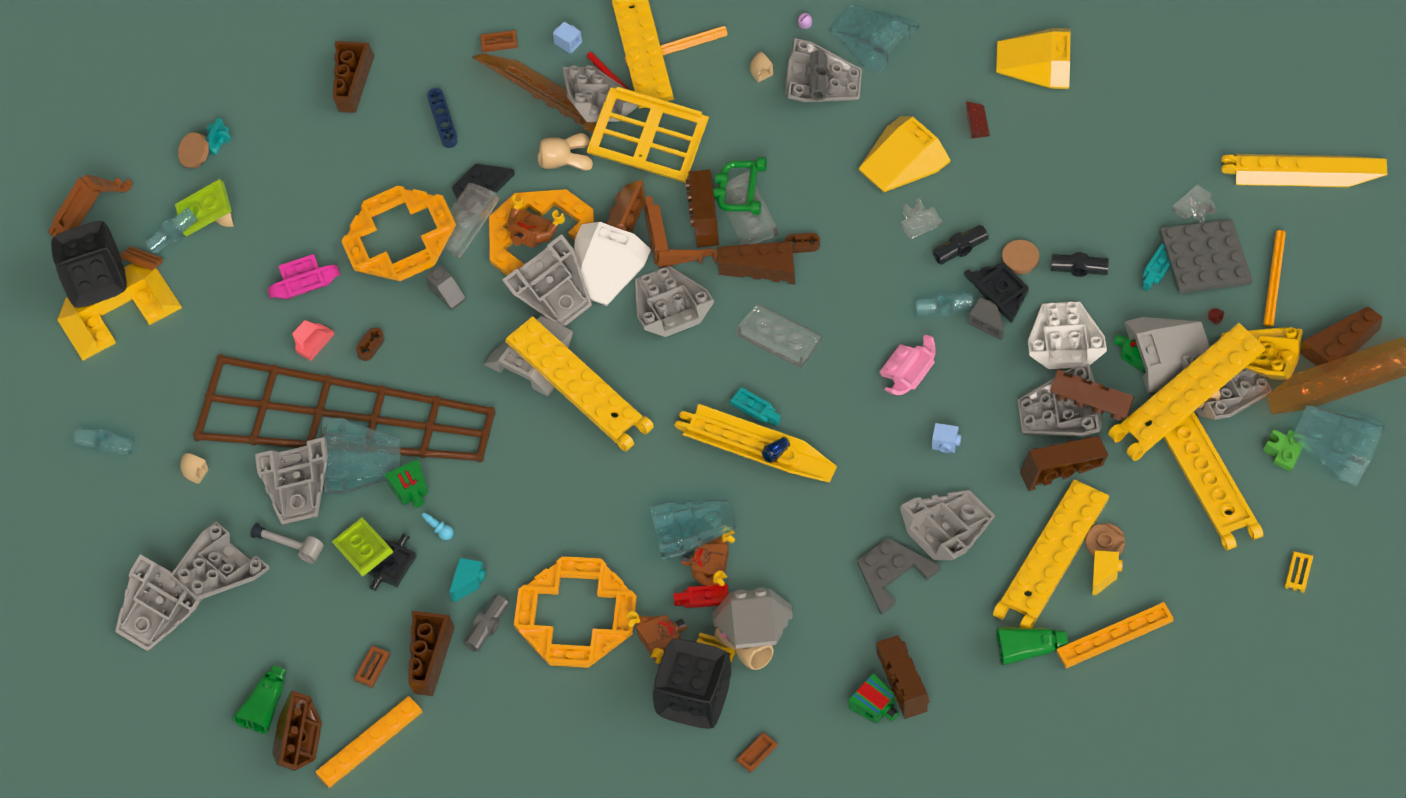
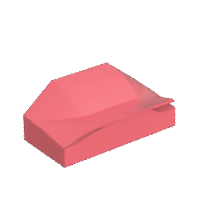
(311, 338)

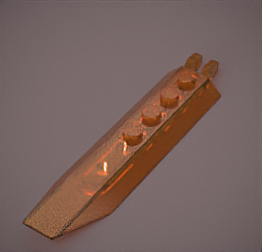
(535, 84)
(1340, 377)

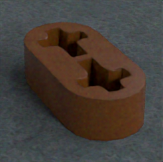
(802, 242)
(370, 344)

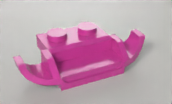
(302, 277)

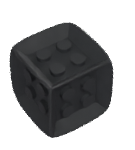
(88, 264)
(692, 683)

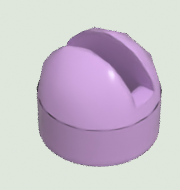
(806, 22)

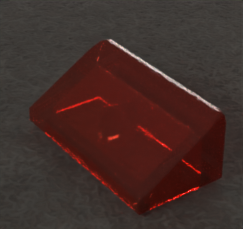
(977, 120)

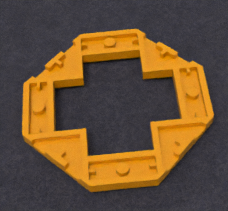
(541, 203)
(414, 264)
(602, 639)

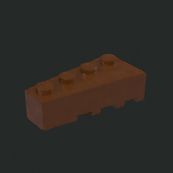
(351, 72)
(702, 208)
(758, 261)
(1342, 337)
(1092, 394)
(1062, 461)
(428, 650)
(902, 676)

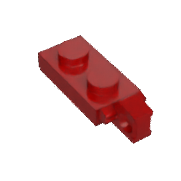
(701, 596)

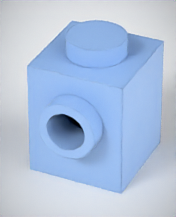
(567, 37)
(946, 438)

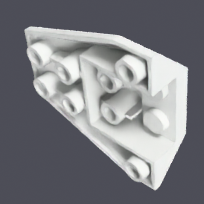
(608, 259)
(1065, 336)

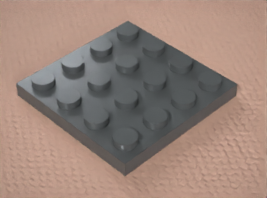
(1205, 256)

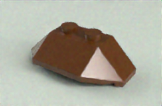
(297, 732)

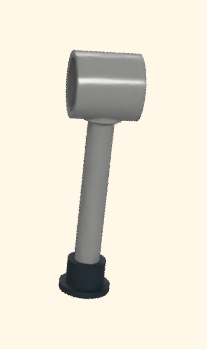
(308, 550)

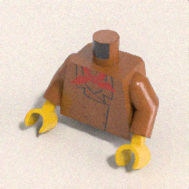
(530, 228)
(710, 561)
(656, 632)

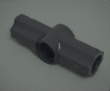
(960, 244)
(1079, 264)

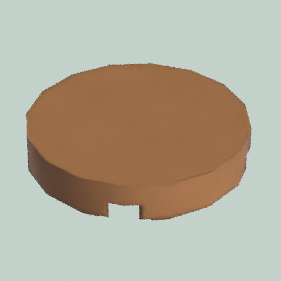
(193, 150)
(1020, 256)
(1105, 538)

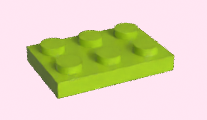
(206, 204)
(362, 546)

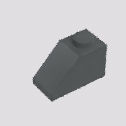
(445, 287)
(987, 318)

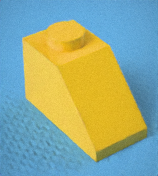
(1105, 569)

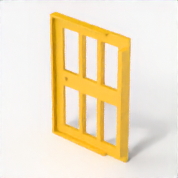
(657, 108)

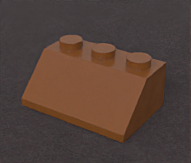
(627, 207)

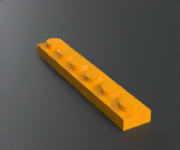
(1114, 635)
(368, 742)

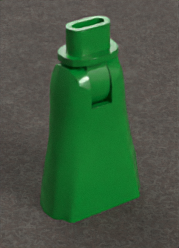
(1027, 643)
(261, 703)

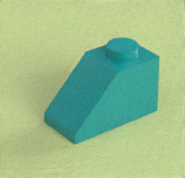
(467, 578)

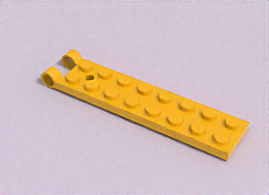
(642, 49)
(577, 382)
(1188, 390)
(1211, 481)
(1052, 553)

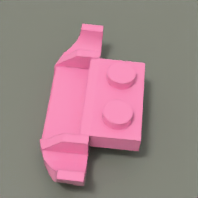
(909, 366)

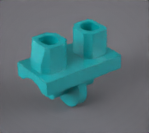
(217, 135)

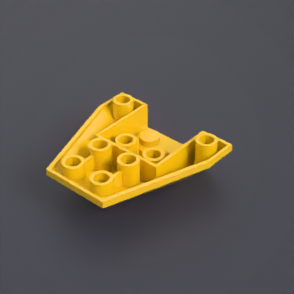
(1037, 58)
(903, 155)
(1280, 352)

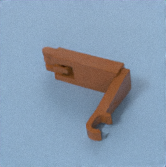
(81, 200)
(659, 243)

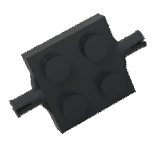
(395, 566)

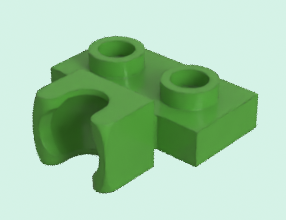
(1284, 449)

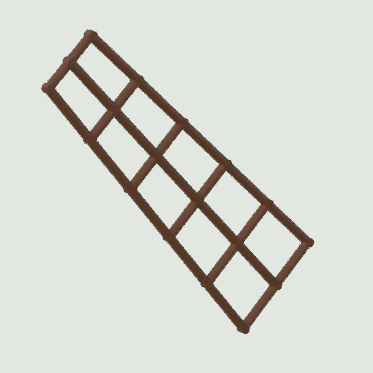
(319, 411)

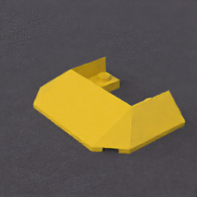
(87, 328)

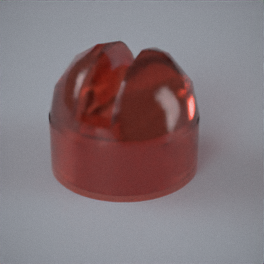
(1215, 315)

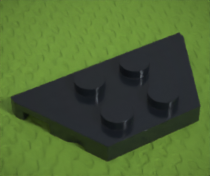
(486, 176)
(1001, 287)

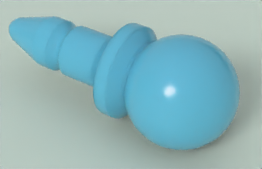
(444, 531)

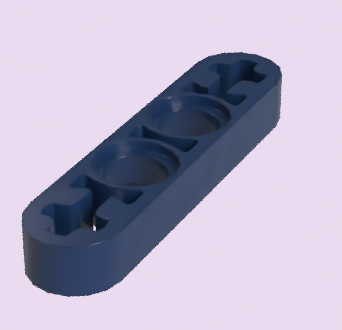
(443, 117)

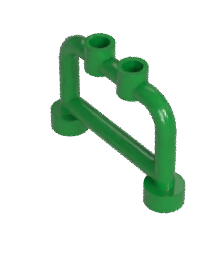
(722, 179)

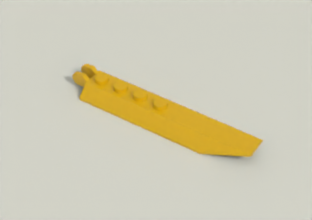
(1303, 169)
(749, 440)

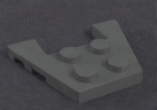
(888, 563)

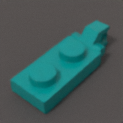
(1156, 268)
(755, 407)

